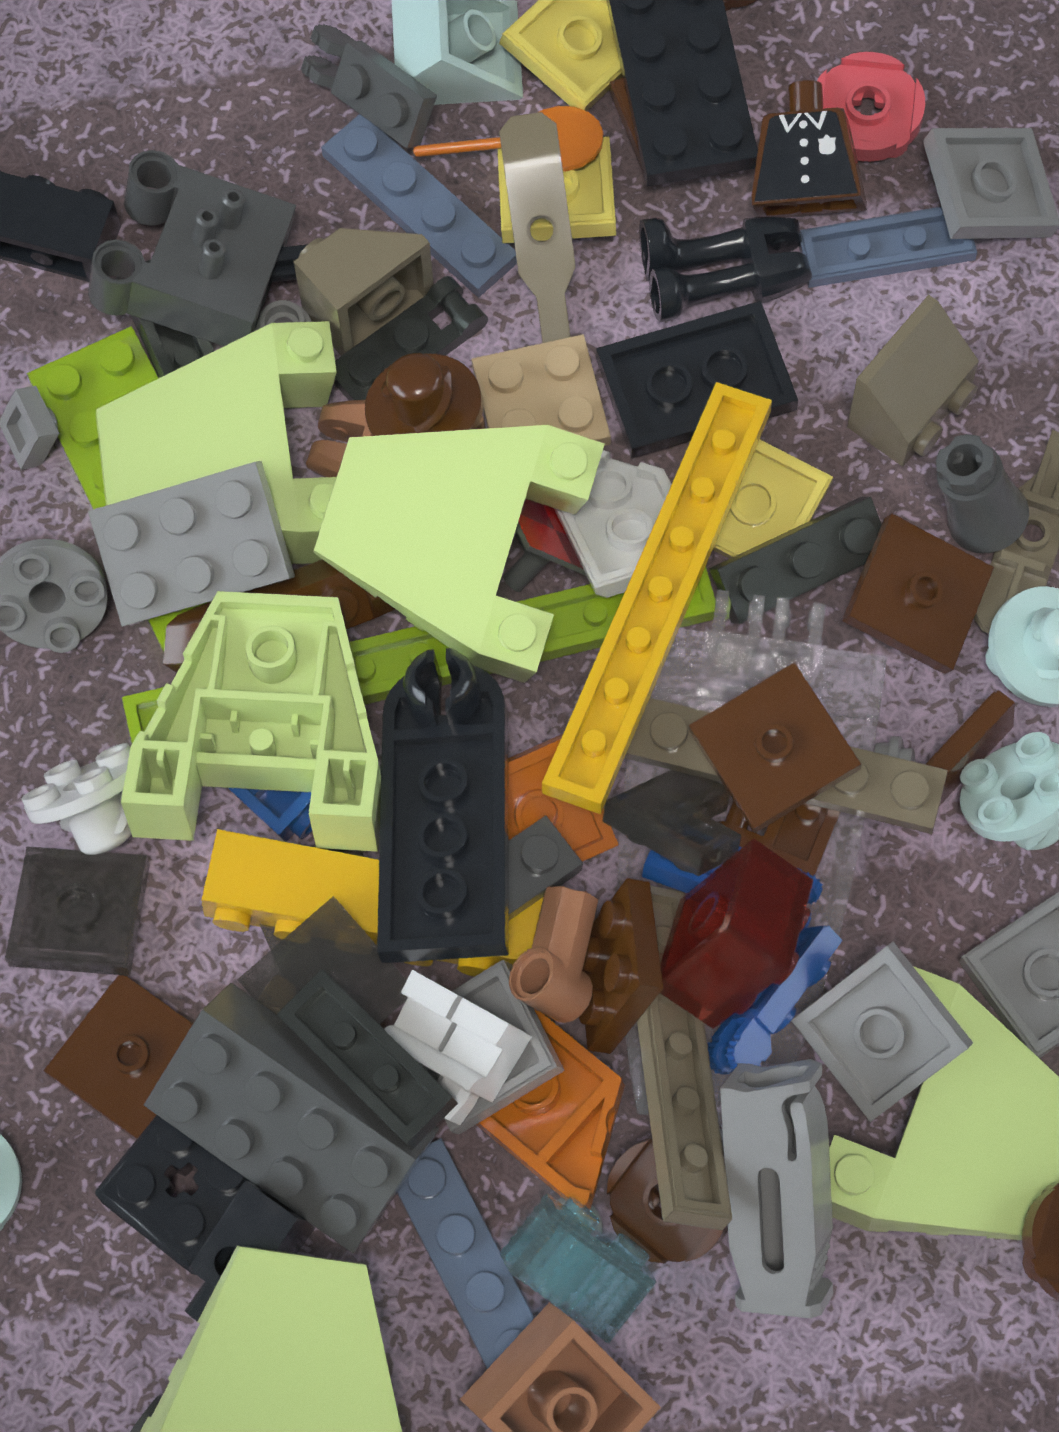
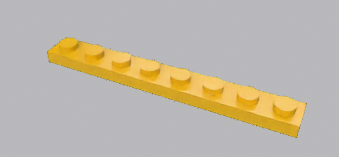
(656, 599)

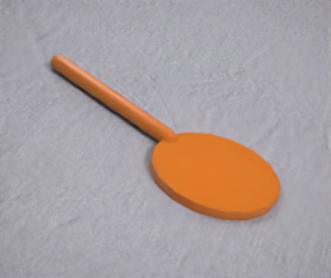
(578, 137)

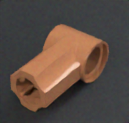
(551, 971)

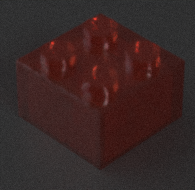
(735, 934)

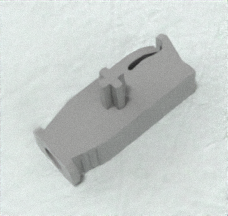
(778, 1187)

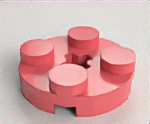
(893, 90)

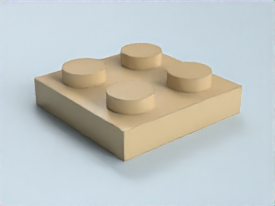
(543, 386)

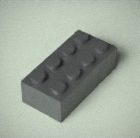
(283, 1118)

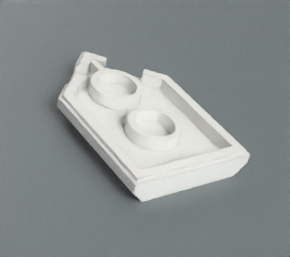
(615, 522)

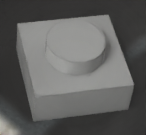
(29, 427)

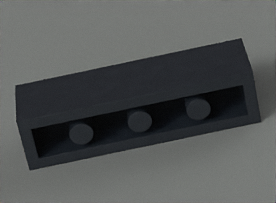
(53, 225)

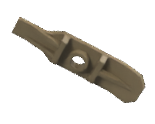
(538, 192)
(1027, 562)

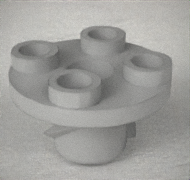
(50, 594)

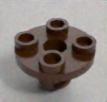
(423, 396)

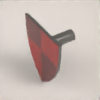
(542, 542)

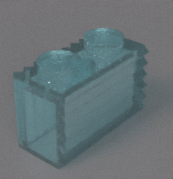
(579, 1266)

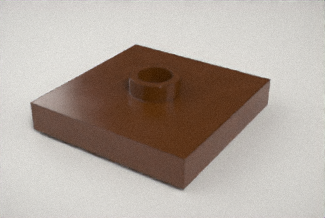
(918, 594)
(774, 747)
(120, 1054)

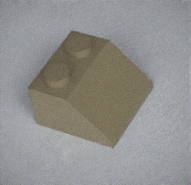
(362, 280)
(914, 385)

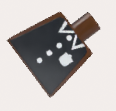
(807, 159)

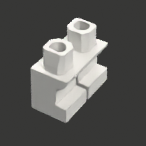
(457, 1041)

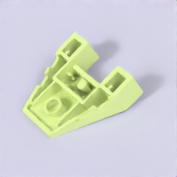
(224, 416)
(434, 523)
(260, 706)
(973, 1144)
(283, 1351)

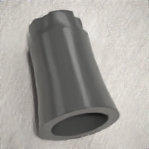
(980, 498)

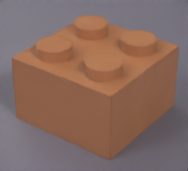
(558, 1383)

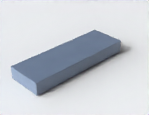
(882, 247)

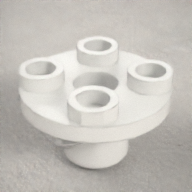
(85, 800)

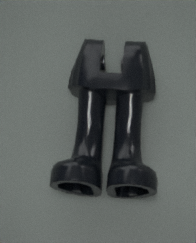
(760, 244)

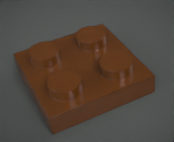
(621, 966)

